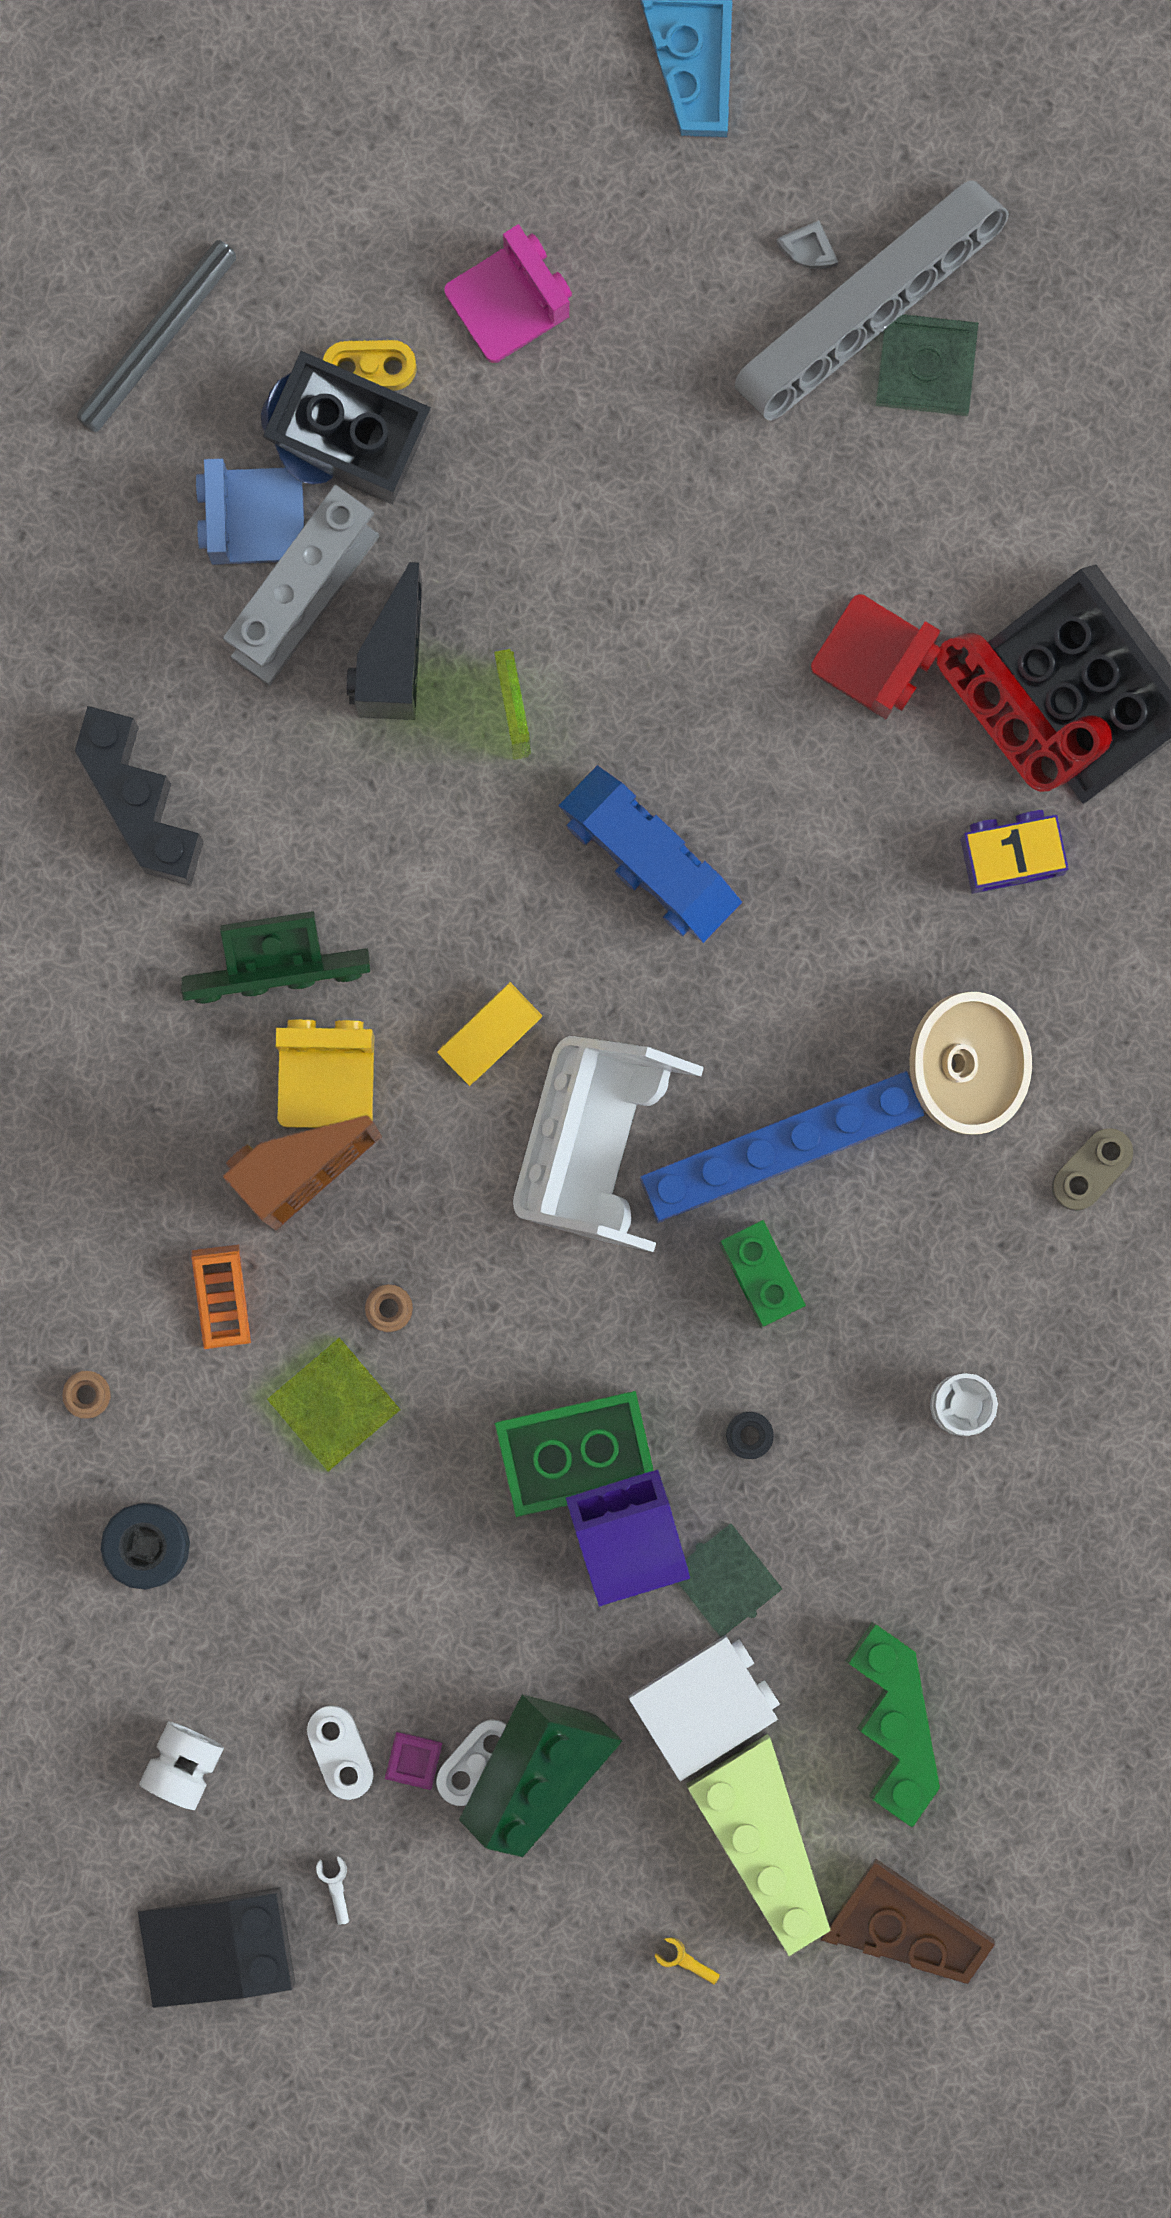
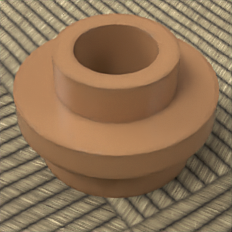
(373, 1303)
(72, 1388)

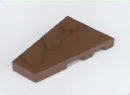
(905, 1924)

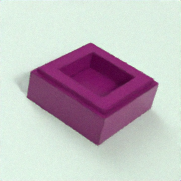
(413, 1760)

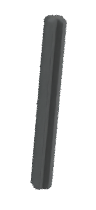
(156, 336)

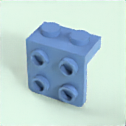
(248, 513)

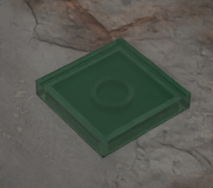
(927, 365)

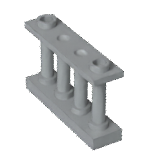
(301, 585)

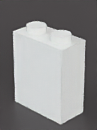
(705, 1706)

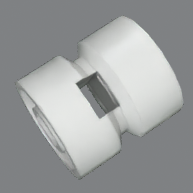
(963, 1404)
(175, 1781)

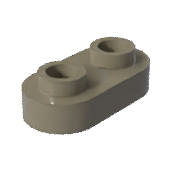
(1092, 1169)

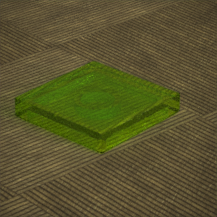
(512, 704)
(333, 1404)

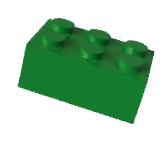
(572, 1451)

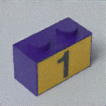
(1013, 852)

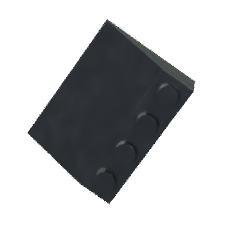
(1091, 656)

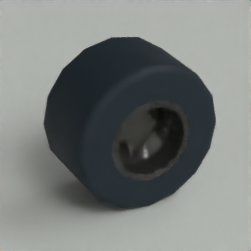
(131, 1555)

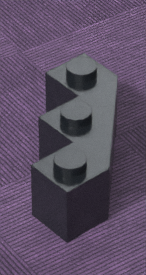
(135, 797)

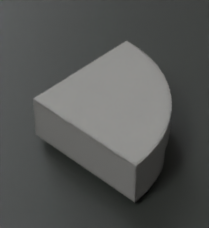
(808, 247)

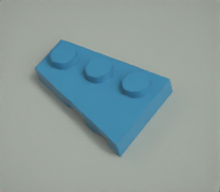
(694, 59)

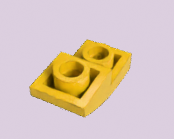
(489, 1033)

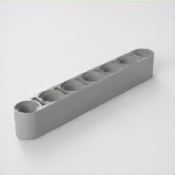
(871, 300)

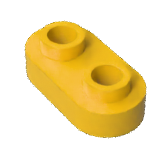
(371, 359)

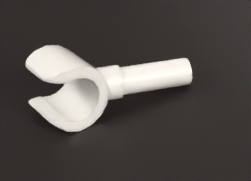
(336, 1890)

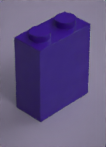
(628, 1537)

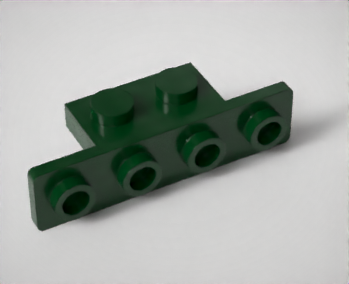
(272, 955)

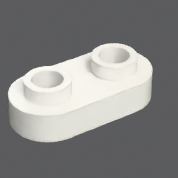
(340, 1752)
(470, 1758)

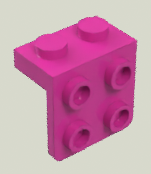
(509, 296)

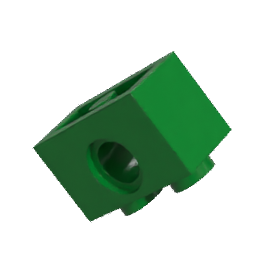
(762, 1274)

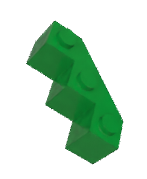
(897, 1724)

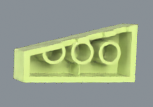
(758, 1830)

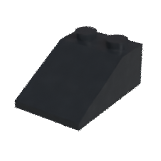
(348, 426)
(388, 659)
(217, 1949)

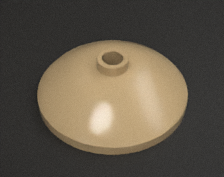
(989, 1057)

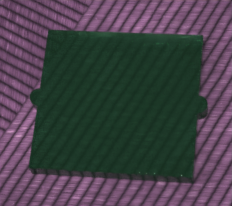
(728, 1580)

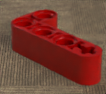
(1017, 704)

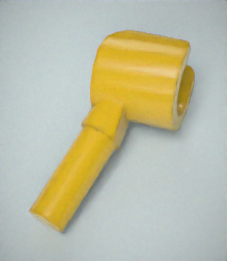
(688, 1962)

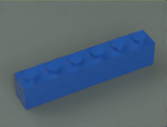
(781, 1147)

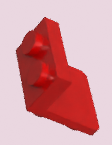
(875, 656)

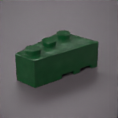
(535, 1773)

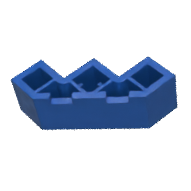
(649, 854)

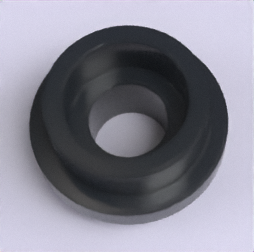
(764, 1441)

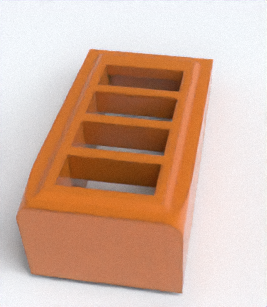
(214, 1256)

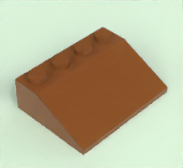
(292, 1170)

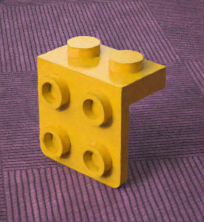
(324, 1073)

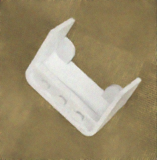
(584, 1133)

